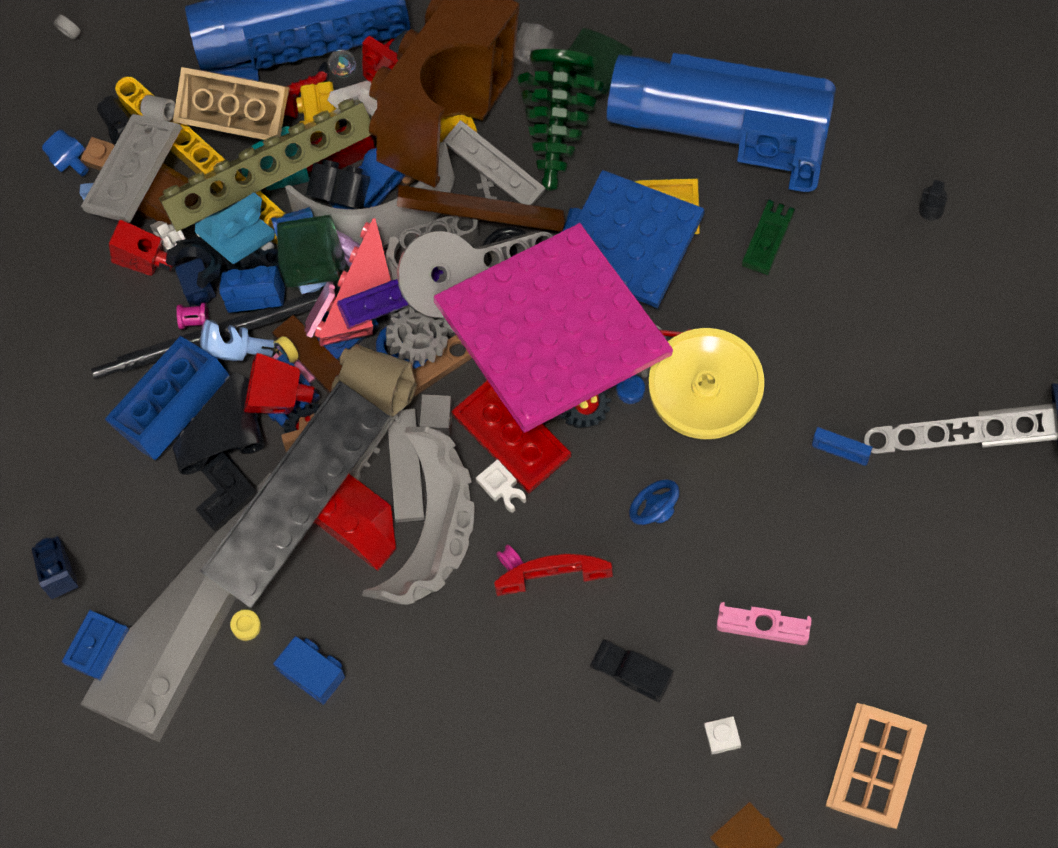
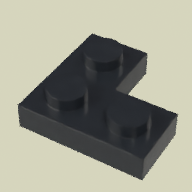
(231, 495)

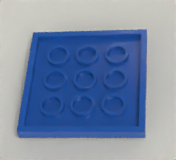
(639, 232)

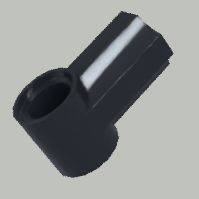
(114, 116)

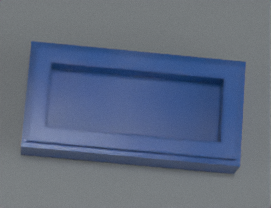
(842, 446)

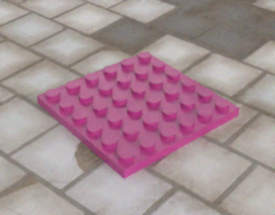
(552, 327)

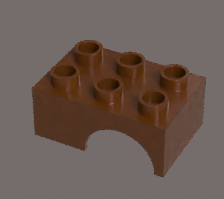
(443, 71)

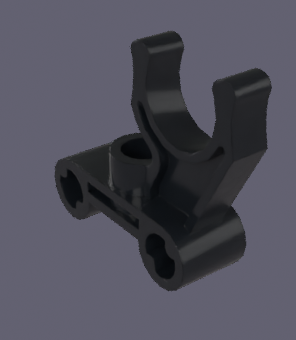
(200, 248)

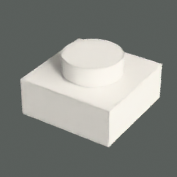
(722, 735)

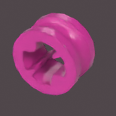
(509, 558)

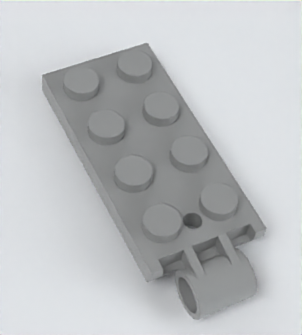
(134, 161)

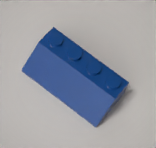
(167, 397)

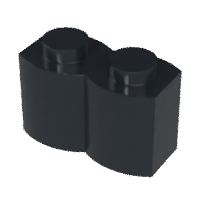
(338, 185)

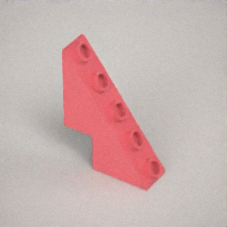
(367, 271)

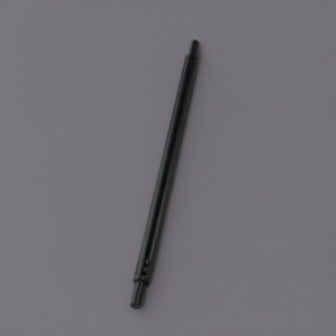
(250, 321)

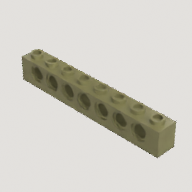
(258, 178)

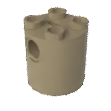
(378, 378)

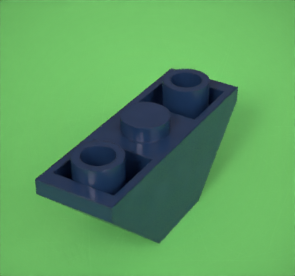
(53, 567)

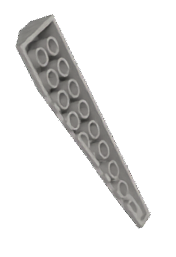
(164, 648)

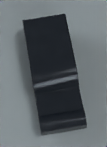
(632, 670)

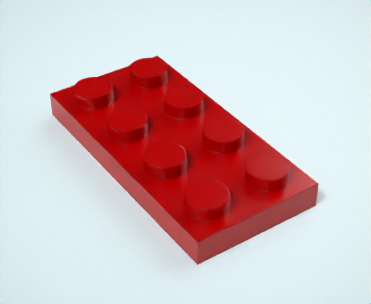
(527, 455)

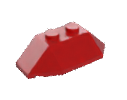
(360, 522)

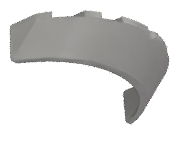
(389, 218)
(446, 522)

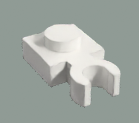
(498, 483)

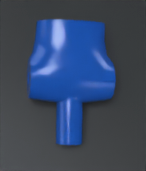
(64, 152)

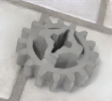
(416, 337)

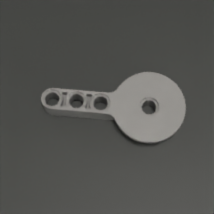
(455, 258)

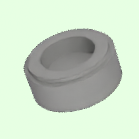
(67, 27)

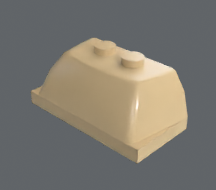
(230, 103)

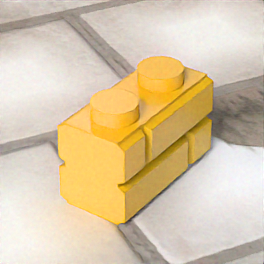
(313, 101)

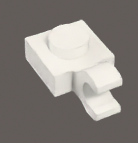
(167, 234)

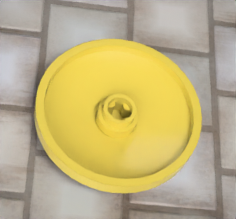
(707, 384)

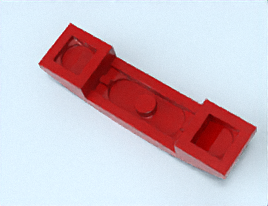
(591, 568)

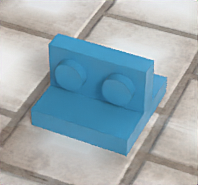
(236, 229)

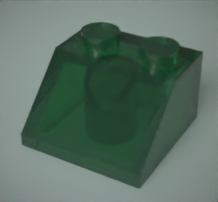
(309, 251)

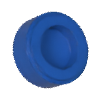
(631, 390)

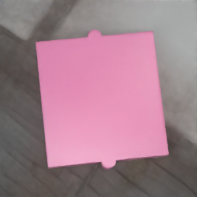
(319, 308)

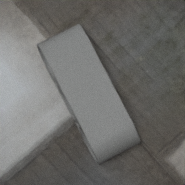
(448, 224)

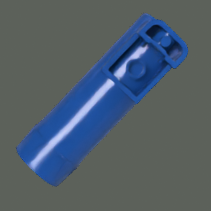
(287, 29)
(770, 113)

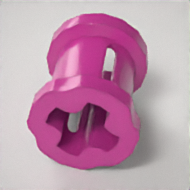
(184, 321)

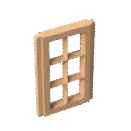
(903, 773)

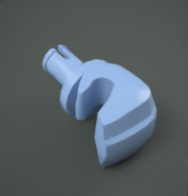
(238, 346)

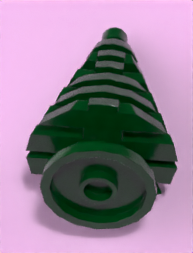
(563, 104)

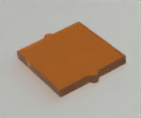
(747, 830)

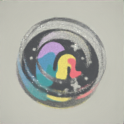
(342, 63)

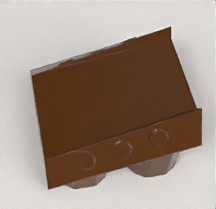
(151, 207)

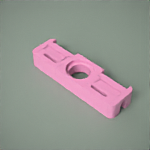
(783, 627)

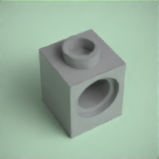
(437, 413)

